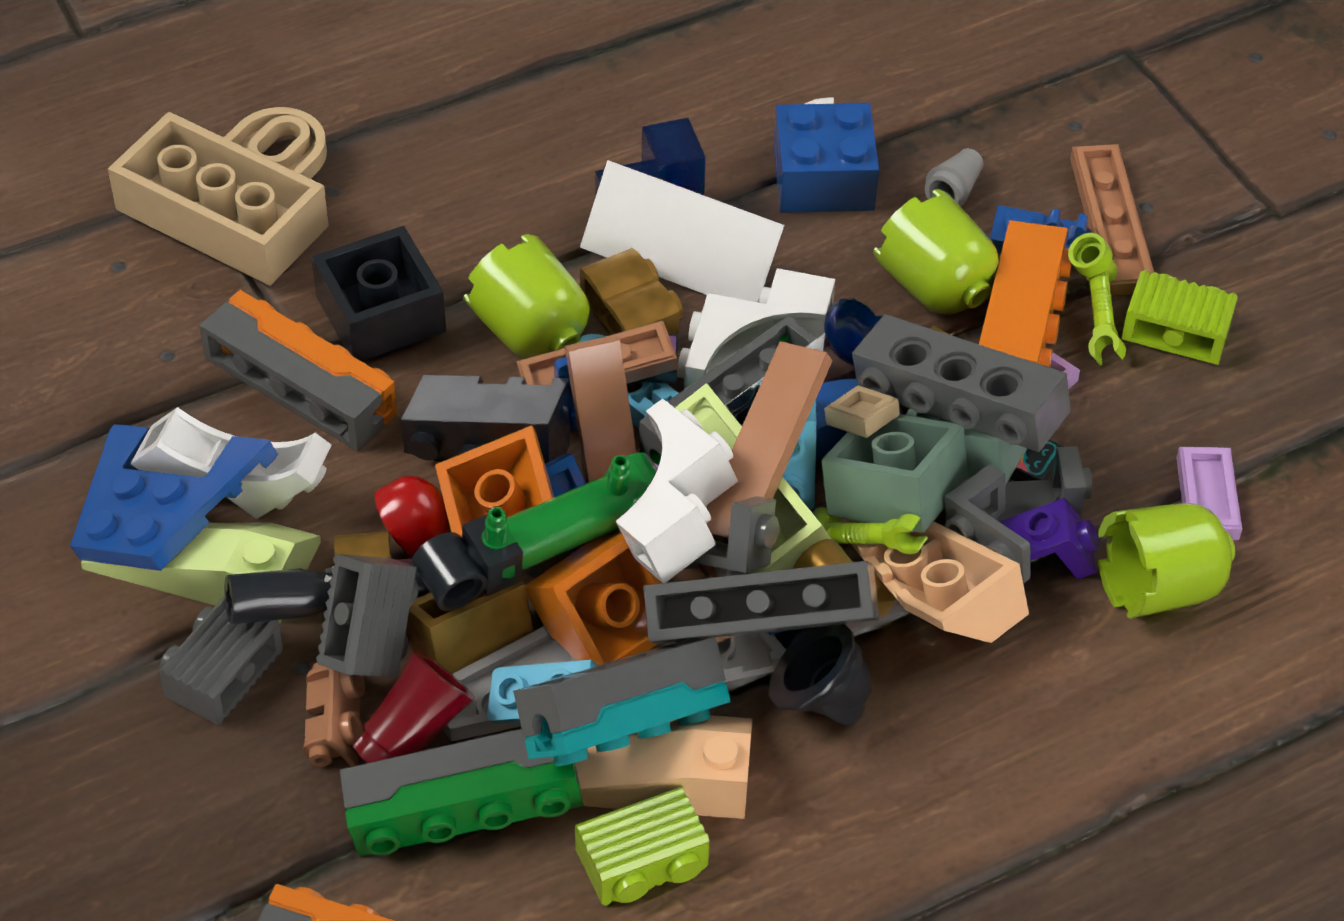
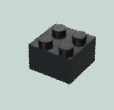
(379, 294)

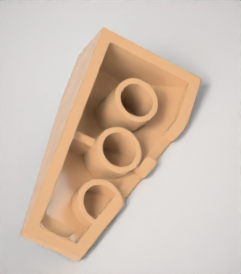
(952, 583)
(701, 757)

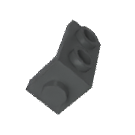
(1067, 481)
(973, 514)
(750, 539)

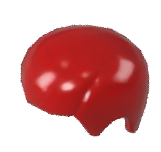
(412, 511)

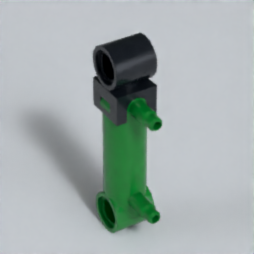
(500, 547)

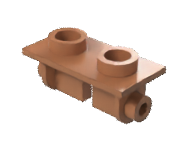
(340, 725)

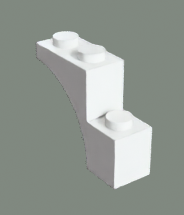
(733, 323)
(190, 448)
(670, 519)

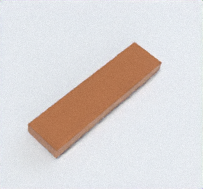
(1112, 211)
(771, 429)

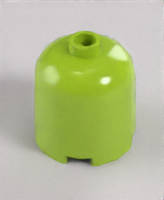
(938, 254)
(528, 299)
(1164, 557)

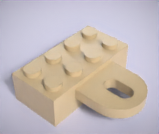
(226, 193)

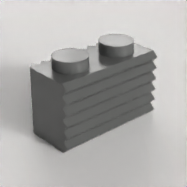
(367, 615)
(218, 662)

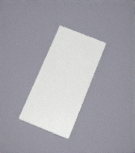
(682, 233)

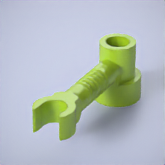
(1094, 260)
(892, 533)

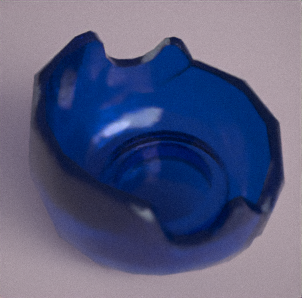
(847, 326)

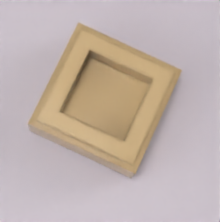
(862, 411)

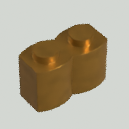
(628, 294)

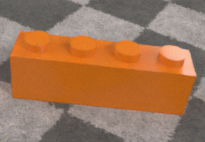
(1028, 292)

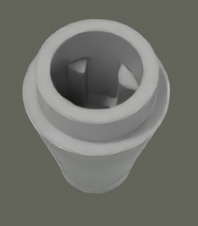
(955, 175)

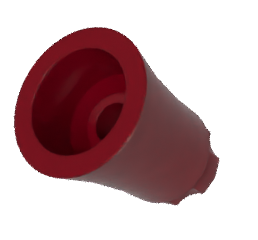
(413, 710)

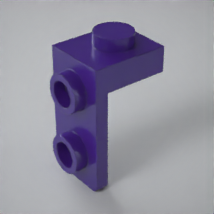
(1059, 531)

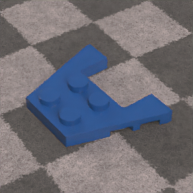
(149, 515)

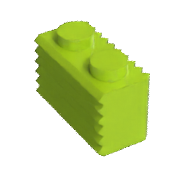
(1179, 317)
(642, 847)

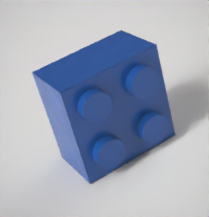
(825, 157)

